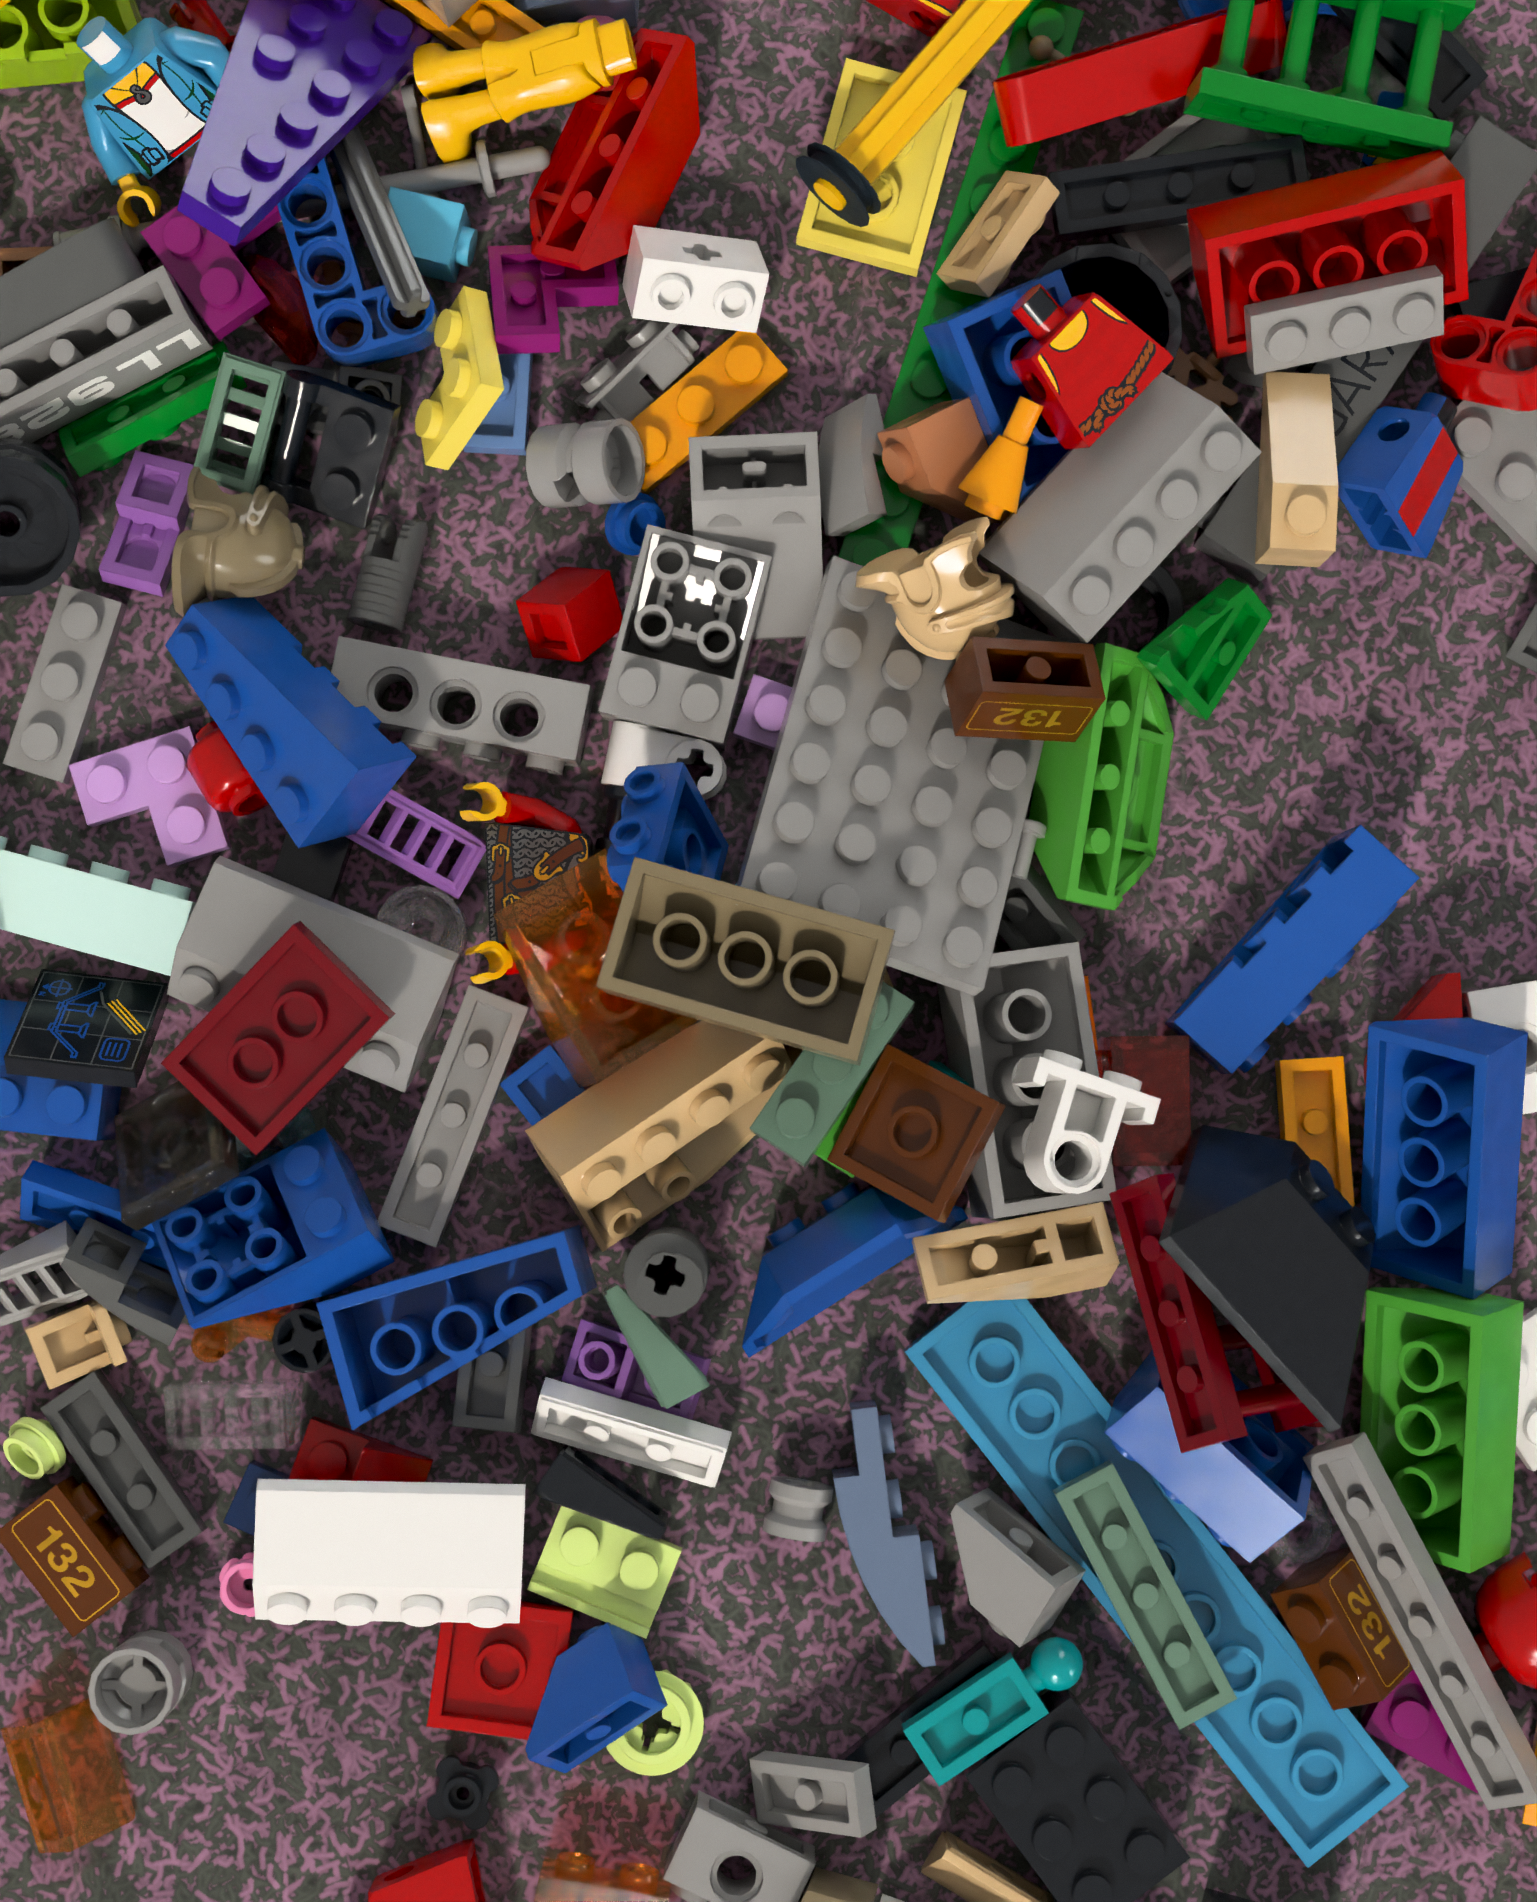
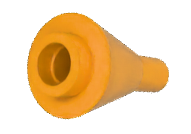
(998, 475)

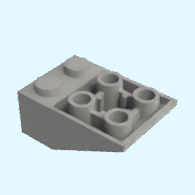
(766, 500)
(685, 636)

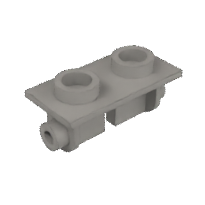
(652, 352)

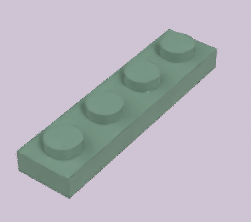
(1144, 1594)

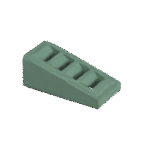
(211, 439)
(662, 1362)

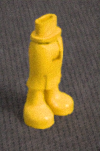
(521, 76)

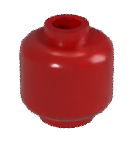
(222, 775)

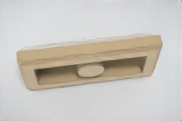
(977, 1875)

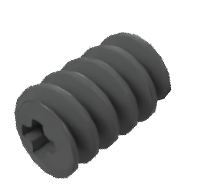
(643, 1281)

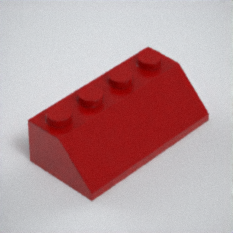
(1327, 236)

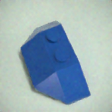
(832, 1258)

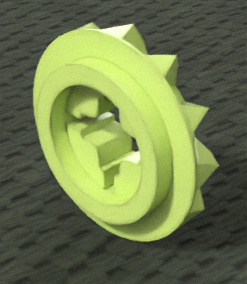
(670, 1746)

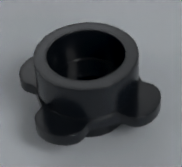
(457, 1774)

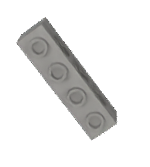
(561, 705)

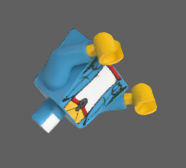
(146, 99)

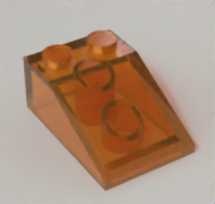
(559, 949)

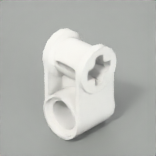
(644, 745)

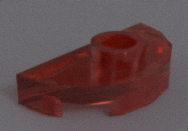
(287, 316)

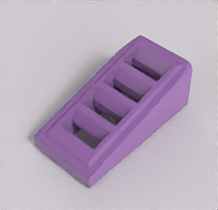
(463, 867)

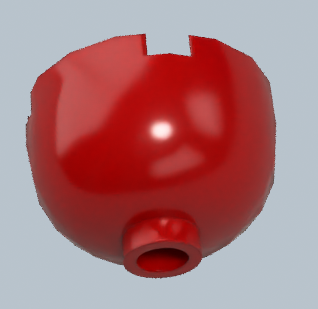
(1508, 1620)

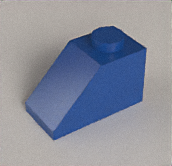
(593, 1697)

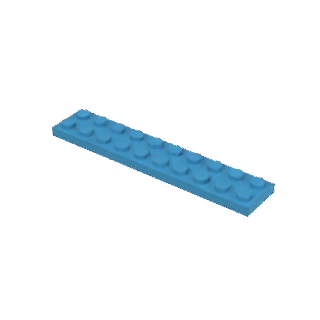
(1045, 1426)

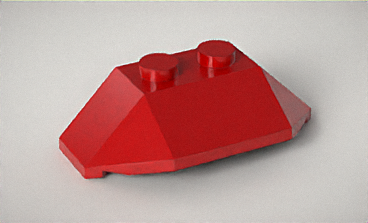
(618, 157)

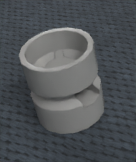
(585, 463)
(140, 1682)

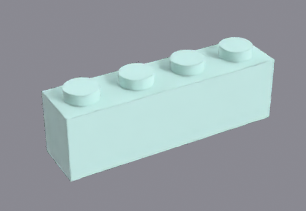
(92, 909)

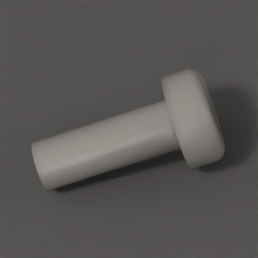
(1030, 833)

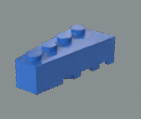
(429, 1323)

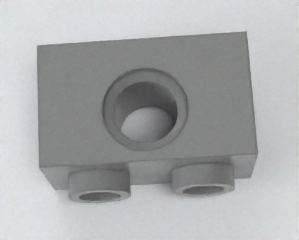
(721, 1831)

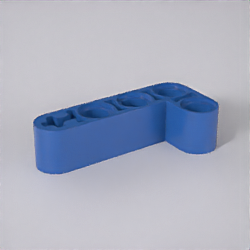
(348, 297)

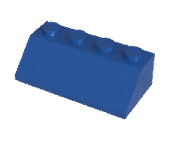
(1443, 1149)

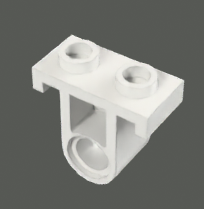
(1080, 1113)

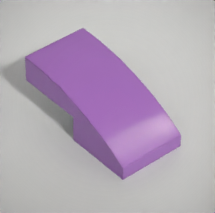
(150, 519)

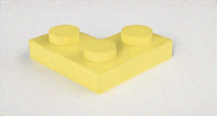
(469, 381)

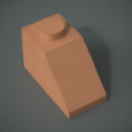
(934, 454)

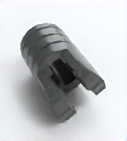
(387, 584)

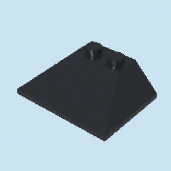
(1275, 1257)

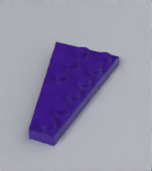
(287, 98)

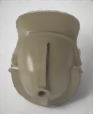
(235, 545)

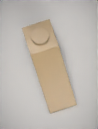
(1296, 471)
(1019, 1257)

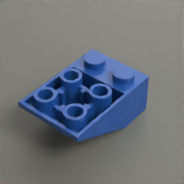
(273, 1235)

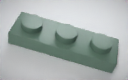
(822, 1087)

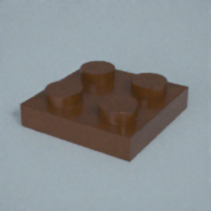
(916, 1133)

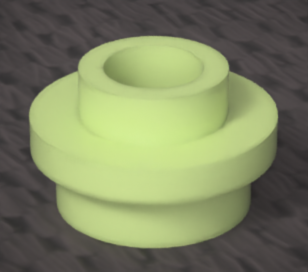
(34, 1448)

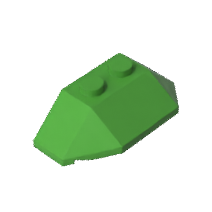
(1106, 788)

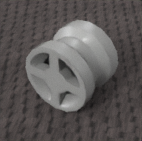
(797, 1509)

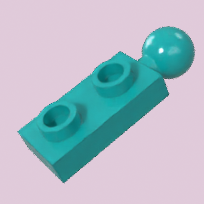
(990, 1708)

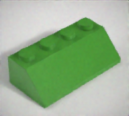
(1446, 1414)

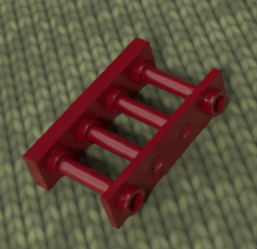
(1186, 1336)

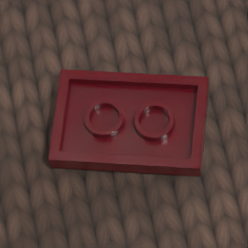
(278, 1037)

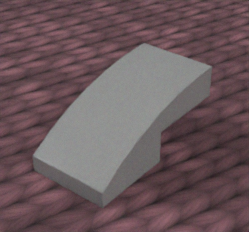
(848, 469)

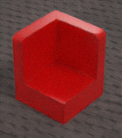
(570, 613)

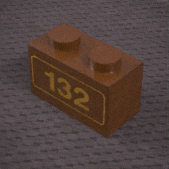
(1024, 689)
(73, 1554)
(1342, 1630)

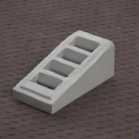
(37, 1255)

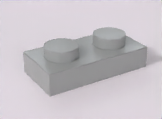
(813, 1793)

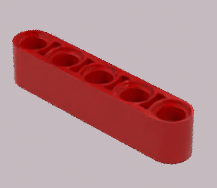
(1128, 74)

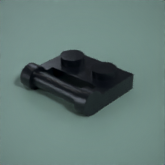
(350, 452)

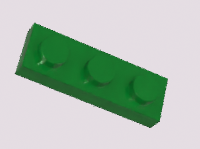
(144, 414)

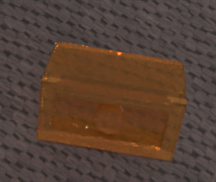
(68, 1777)

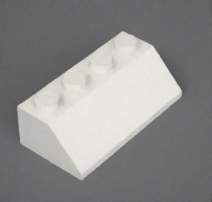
(388, 1552)

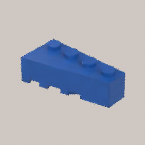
(286, 720)
(1291, 949)

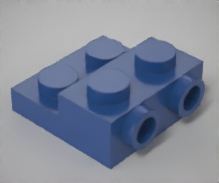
(665, 824)

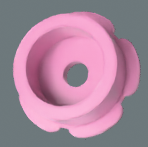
(232, 1587)

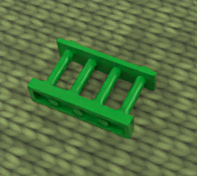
(1349, 117)

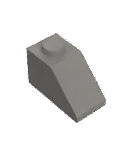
(1011, 1568)

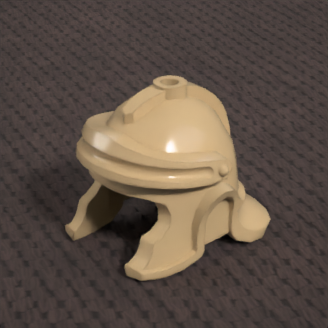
(942, 592)

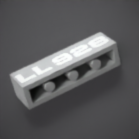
(97, 355)

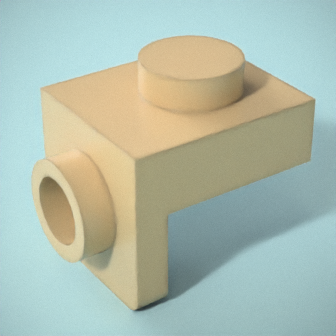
(78, 1342)

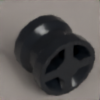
(297, 1343)

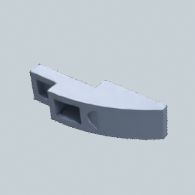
(887, 1557)

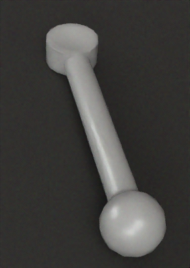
(411, 106)

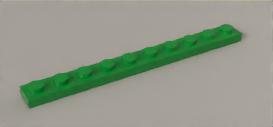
(920, 378)

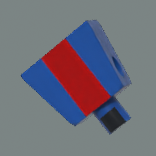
(1402, 475)

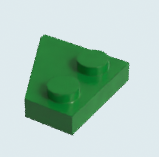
(1207, 646)

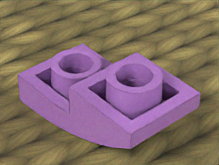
(606, 1365)

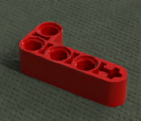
(1495, 353)

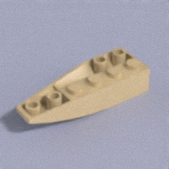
(659, 1125)

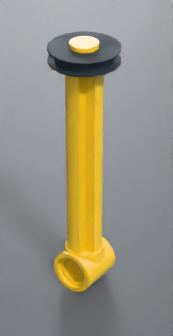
(845, 175)

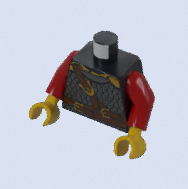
(522, 853)

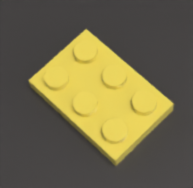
(905, 189)

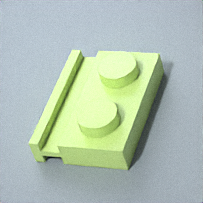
(605, 1570)

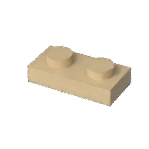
(998, 233)

